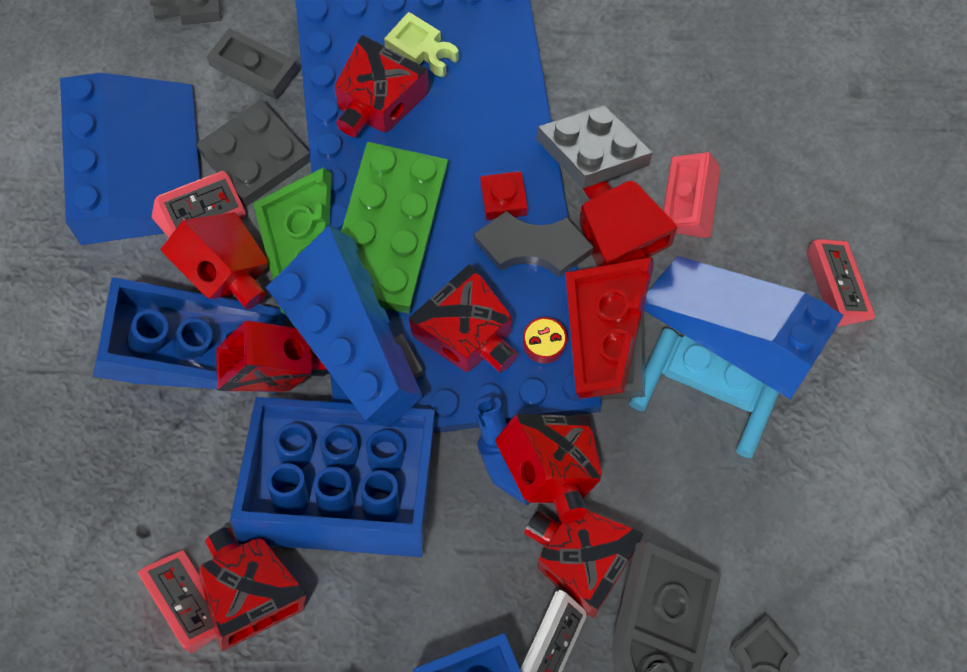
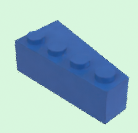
(341, 320)

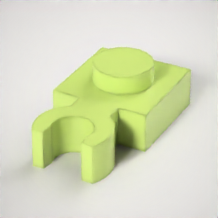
(421, 42)

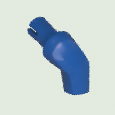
(491, 424)

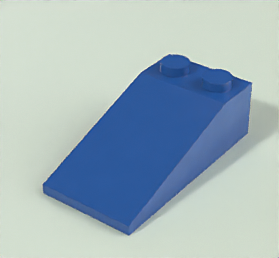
(744, 320)
(168, 334)

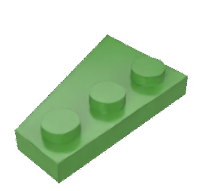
(293, 218)

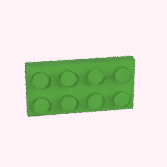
(393, 218)

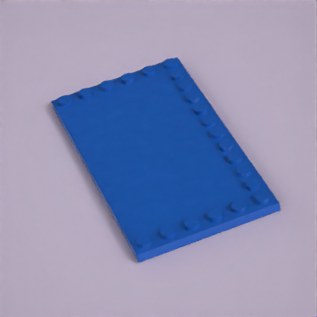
(484, 124)

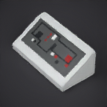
(555, 635)

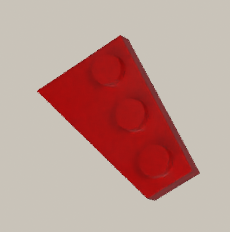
(605, 323)

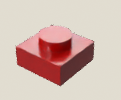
(503, 194)

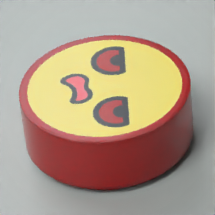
(544, 340)

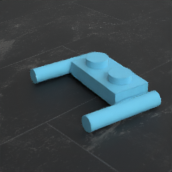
(707, 372)

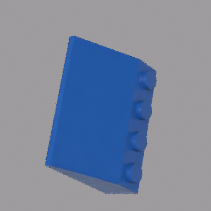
(122, 150)
(333, 480)

